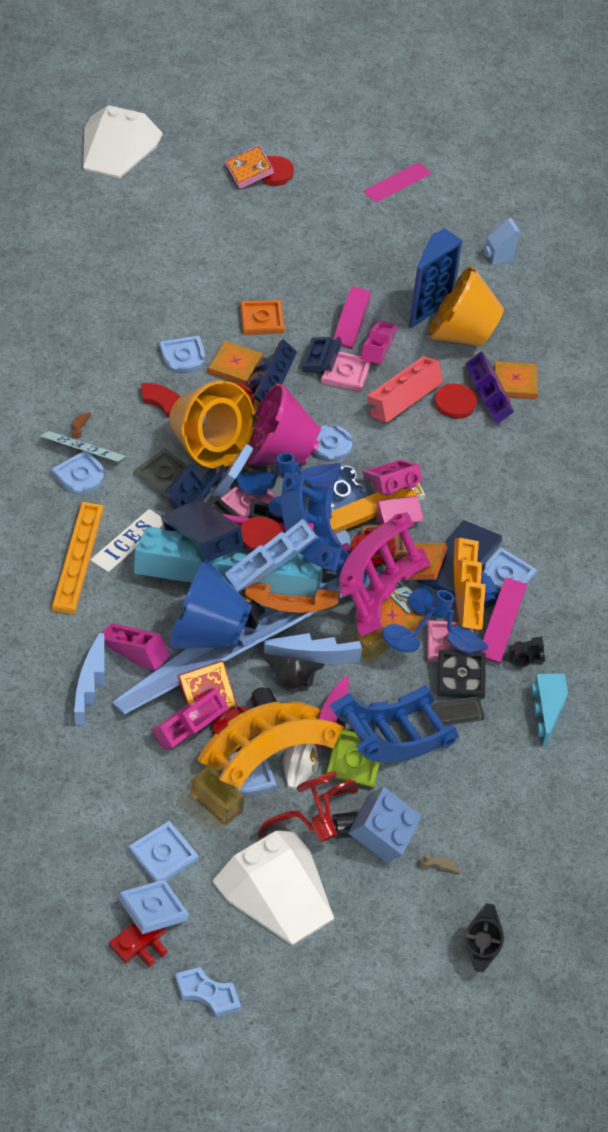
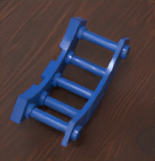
(327, 549)
(379, 714)

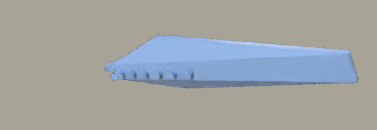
(166, 677)

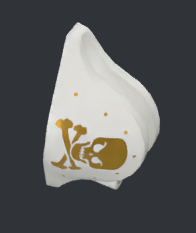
(299, 764)

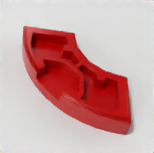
(159, 396)

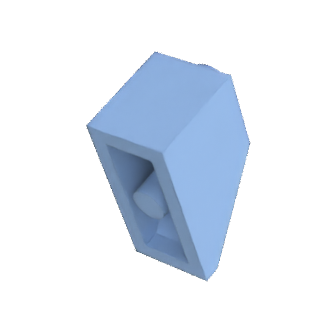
(502, 243)

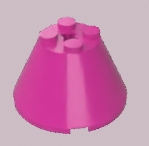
(282, 428)

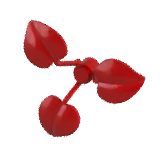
(322, 822)

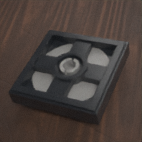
(461, 674)

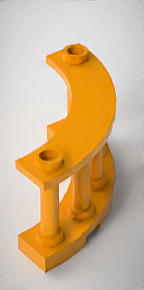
(280, 728)

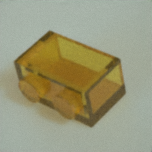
(217, 796)

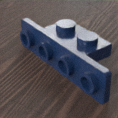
(272, 370)
(191, 486)

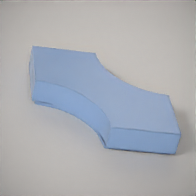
(217, 996)

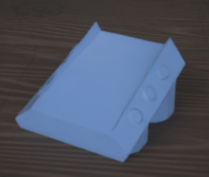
(346, 488)

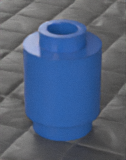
(491, 592)

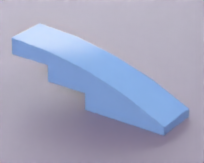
(271, 556)
(319, 651)
(91, 675)

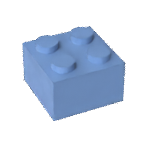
(385, 824)

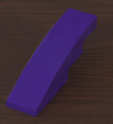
(489, 387)

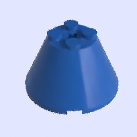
(211, 614)

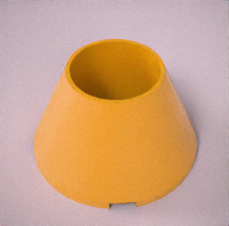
(467, 313)
(226, 424)

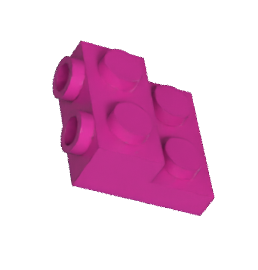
(393, 476)

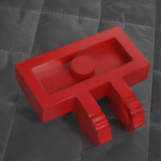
(133, 943)

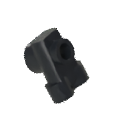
(524, 652)

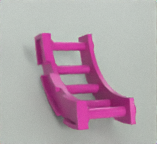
(369, 601)

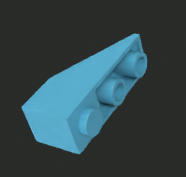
(550, 696)

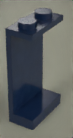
(206, 527)

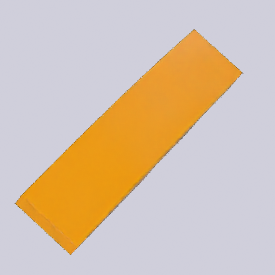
(467, 584)

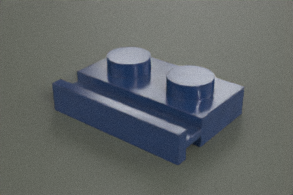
(321, 354)

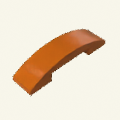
(290, 603)

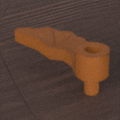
(78, 423)

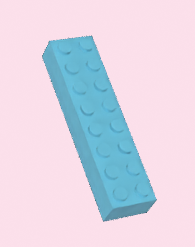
(177, 558)

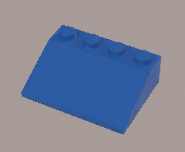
(435, 275)

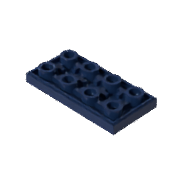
(487, 544)

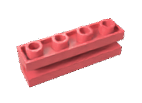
(405, 389)

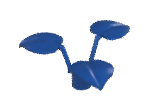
(259, 482)
(425, 602)

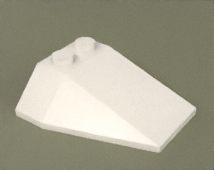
(118, 141)
(277, 886)

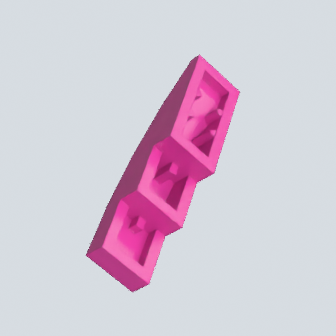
(503, 619)

